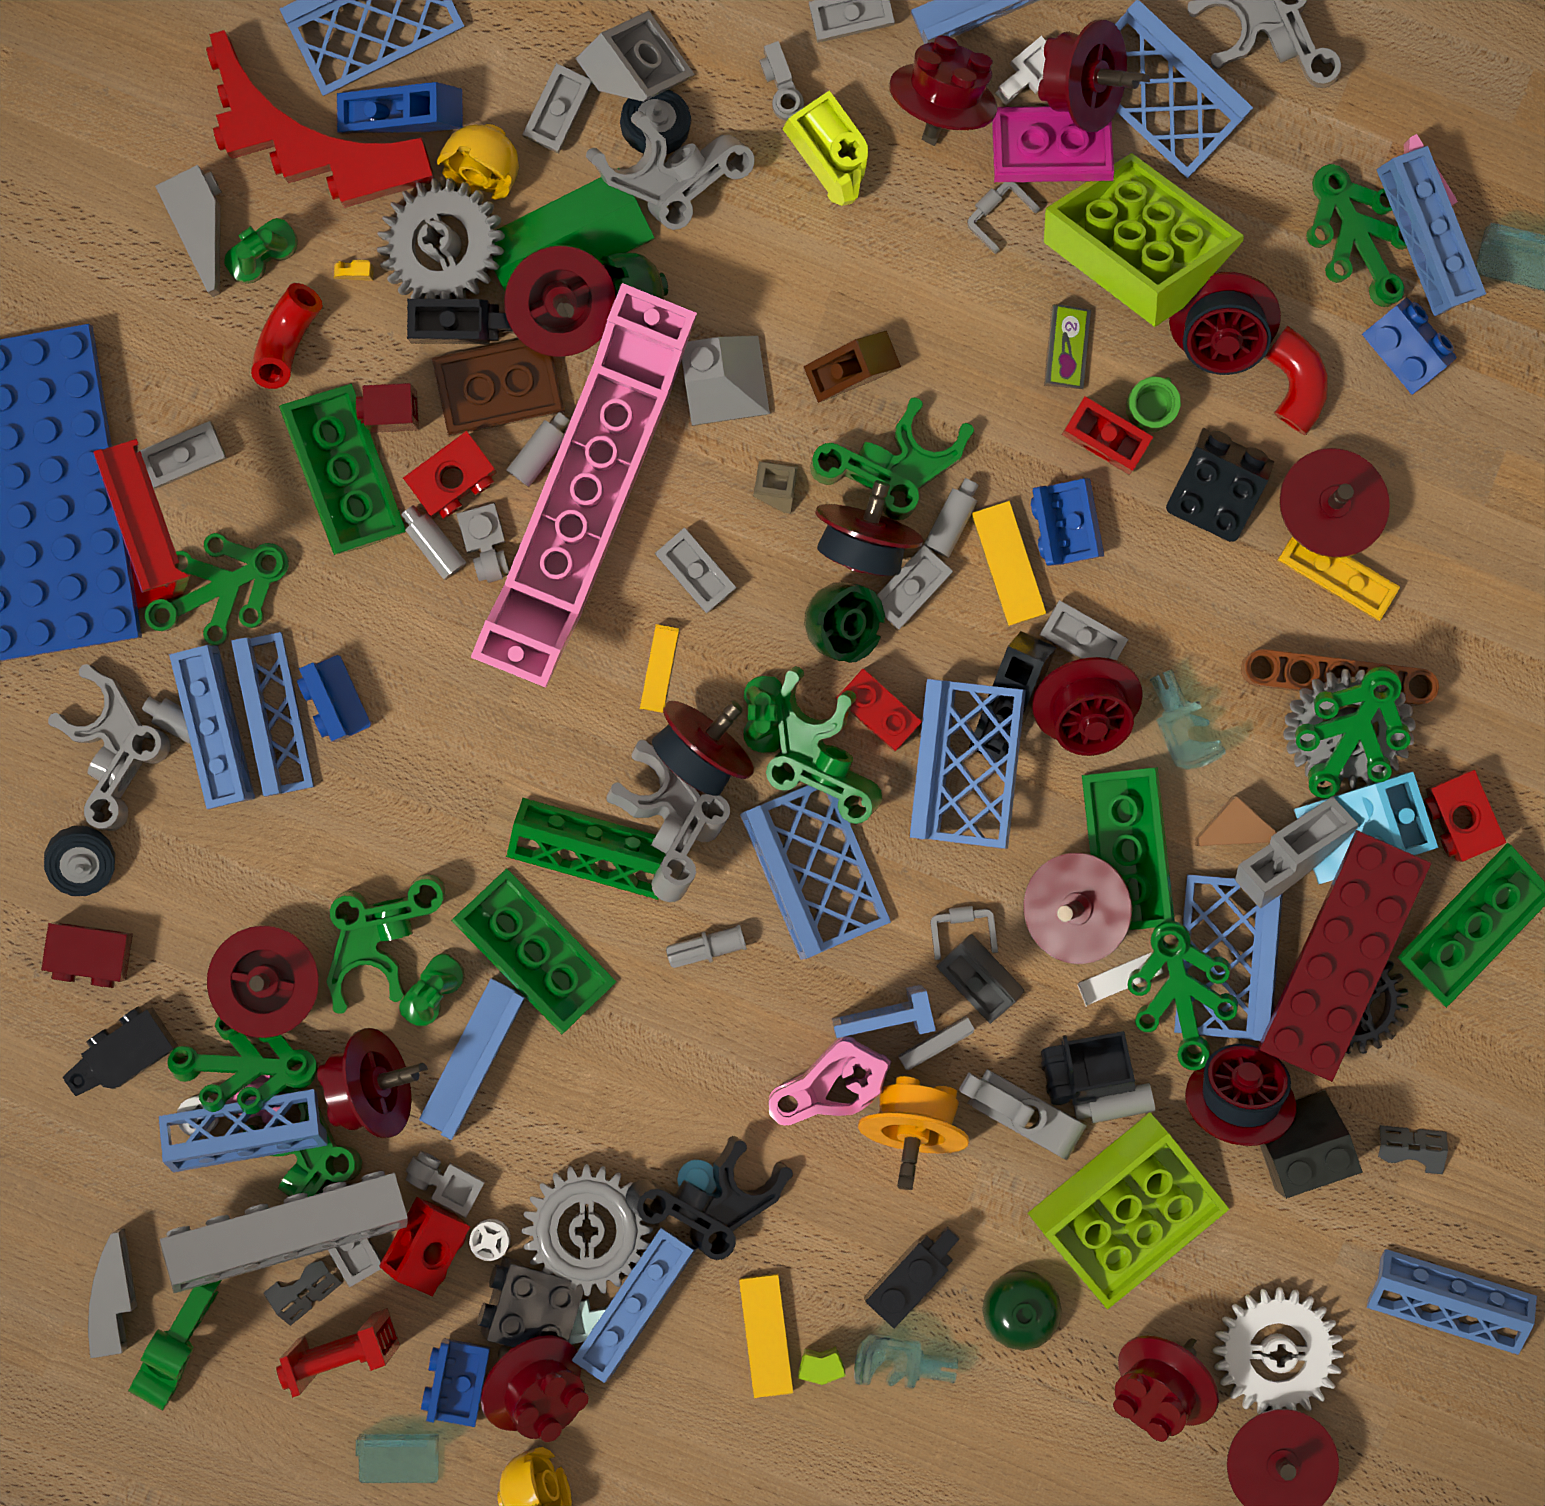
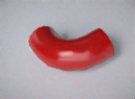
(282, 335)
(1306, 380)

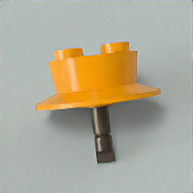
(915, 1121)

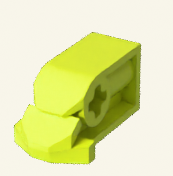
(819, 135)

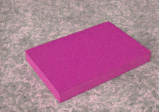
(1048, 147)

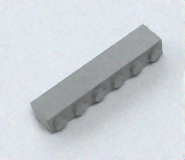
(284, 1231)

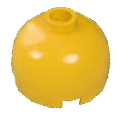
(481, 158)
(533, 1481)

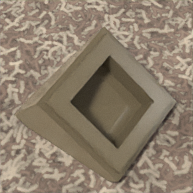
(776, 485)

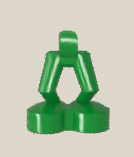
(249, 257)
(762, 728)
(422, 1001)

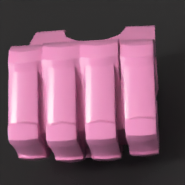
(813, 1086)

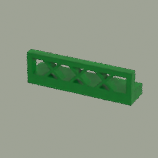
(590, 841)

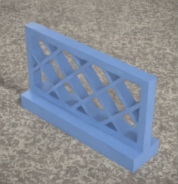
(304, 11)
(1194, 71)
(934, 756)
(784, 882)
(1263, 958)
(914, 1010)

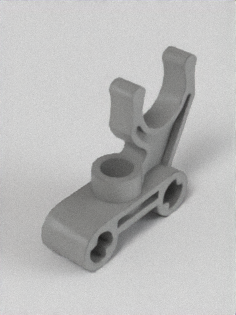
(1284, 29)
(680, 178)
(122, 749)
(685, 818)
(1010, 1107)

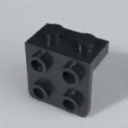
(1220, 485)
(527, 1305)

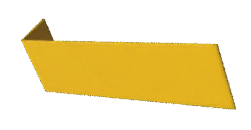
(659, 668)

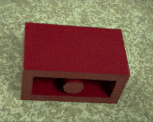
(388, 408)
(86, 953)

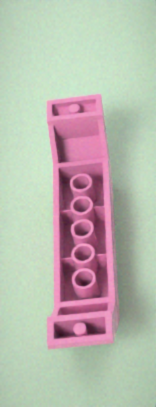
(587, 486)

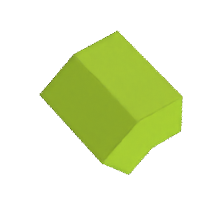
(821, 1366)

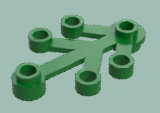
(1356, 229)
(224, 585)
(1354, 728)
(1181, 987)
(246, 1070)

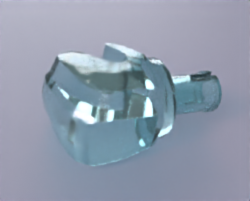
(1177, 722)
(906, 1360)

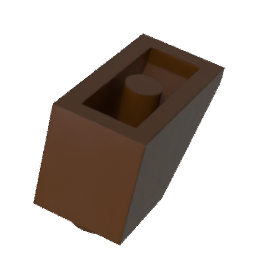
(852, 366)

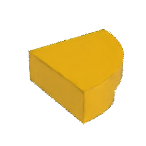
(354, 271)

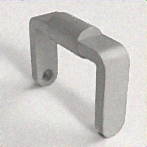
(989, 202)
(962, 915)

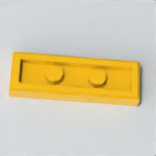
(1008, 563)
(1342, 578)
(766, 1335)

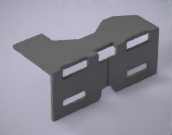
(1432, 1159)
(280, 1297)

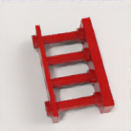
(372, 1344)

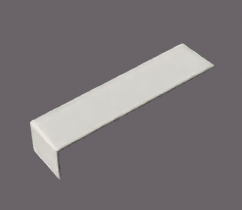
(1111, 981)

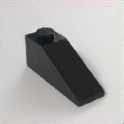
(1021, 668)

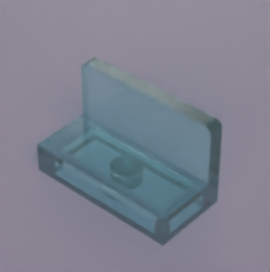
(1512, 256)
(398, 1458)

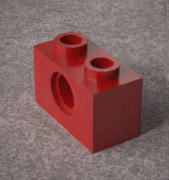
(1107, 435)
(427, 477)
(881, 711)
(1481, 833)
(406, 1257)

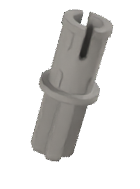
(706, 947)

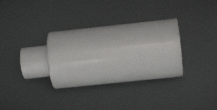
(539, 450)
(952, 519)
(433, 543)
(168, 717)
(1118, 1105)

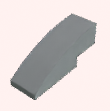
(1295, 851)
(110, 1297)

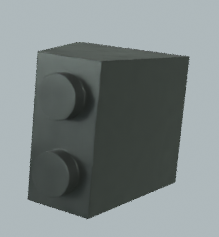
(1313, 1150)

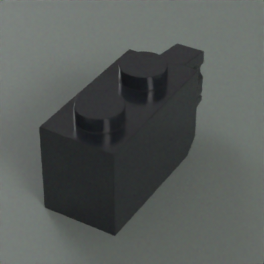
(454, 321)
(122, 1054)
(911, 1277)

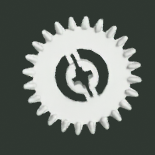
(1316, 1354)

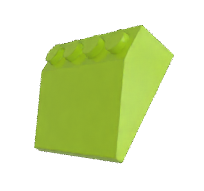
(1140, 238)
(1128, 1211)

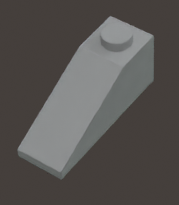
(196, 215)

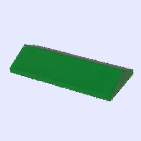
(588, 218)
(342, 470)
(1129, 834)
(1475, 926)
(534, 951)

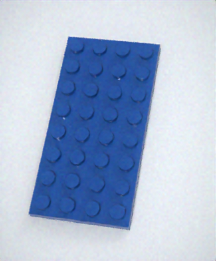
(60, 543)

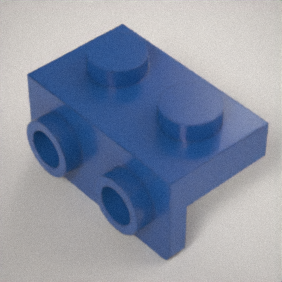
(1410, 345)
(1067, 522)
(335, 699)
(457, 1382)

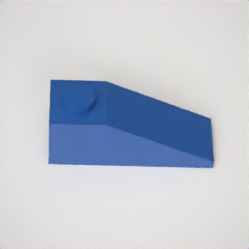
(400, 109)

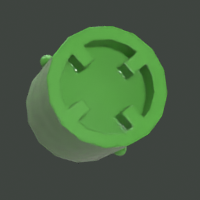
(1153, 404)

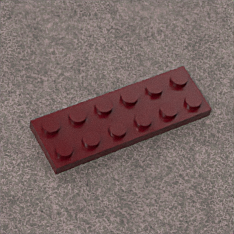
(1344, 955)

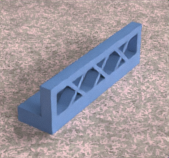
(959, 16)
(1430, 230)
(257, 715)
(212, 726)
(472, 1058)
(243, 1145)
(1456, 1296)
(634, 1305)

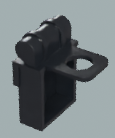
(1087, 1069)

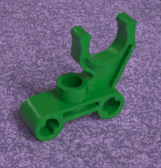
(903, 472)
(815, 762)
(374, 924)
(315, 1165)
(170, 1350)

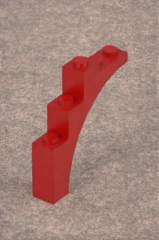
(254, 124)

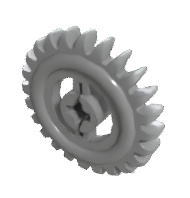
(428, 209)
(1356, 766)
(585, 1190)

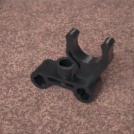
(710, 1212)

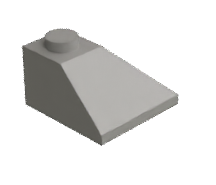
(634, 60)
(724, 379)

